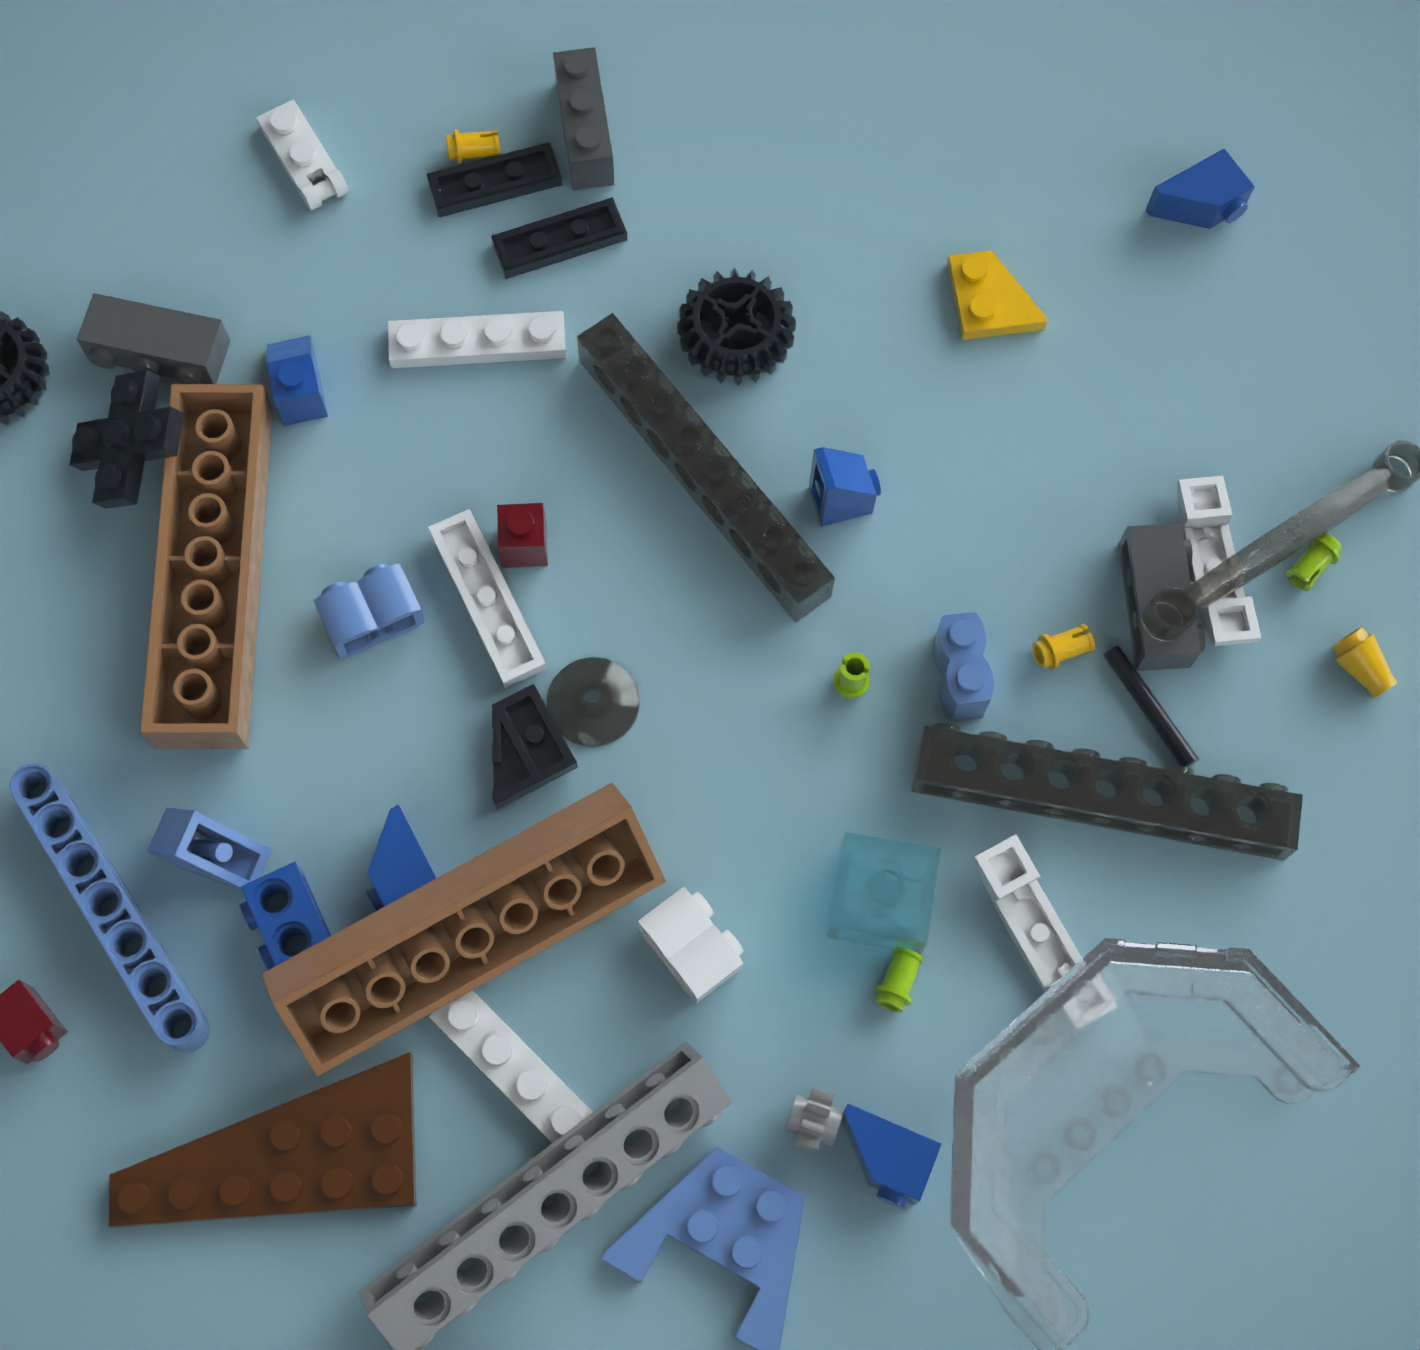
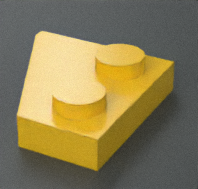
(990, 298)

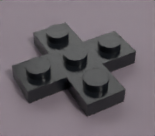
(126, 439)

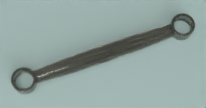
(1282, 541)

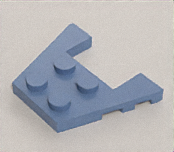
(735, 1221)

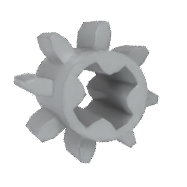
(814, 1120)

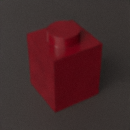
(522, 535)
(27, 1024)

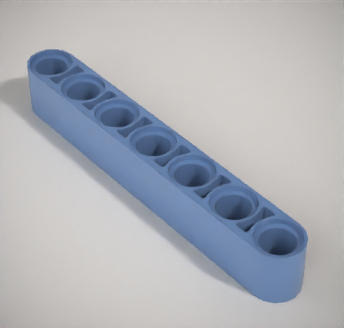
(121, 925)

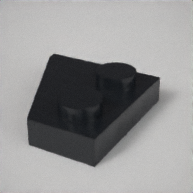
(526, 747)

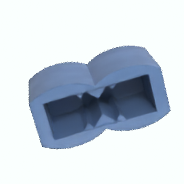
(369, 609)
(960, 660)

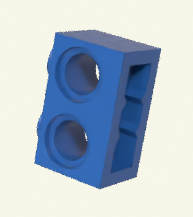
(298, 917)

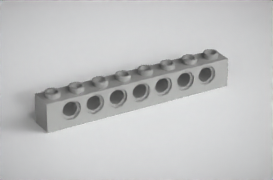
(519, 1200)

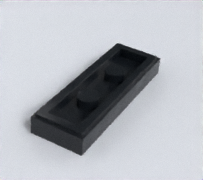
(494, 179)
(559, 238)

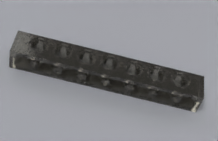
(705, 468)
(1274, 807)

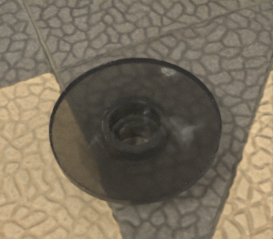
(595, 722)

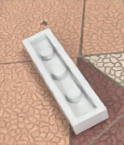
(476, 339)
(487, 598)
(511, 1065)

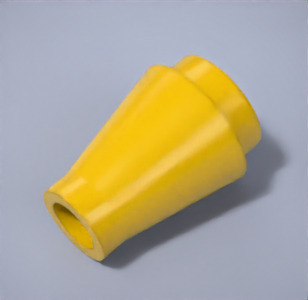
(1364, 661)

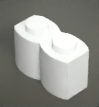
(691, 944)

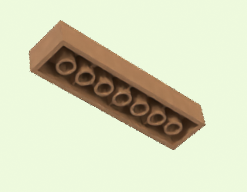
(208, 570)
(463, 929)

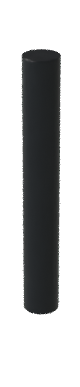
(1151, 707)

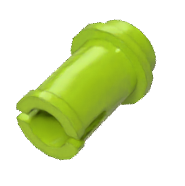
(1314, 561)
(852, 676)
(898, 980)

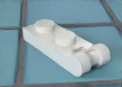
(301, 154)

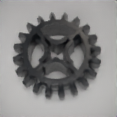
(744, 347)
(30, 369)

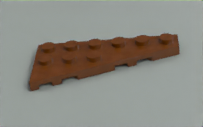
(311, 1155)

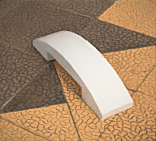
(1205, 520)
(1027, 911)

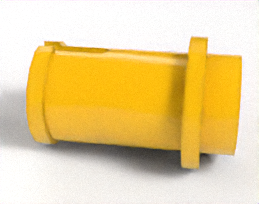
(472, 145)
(1063, 646)

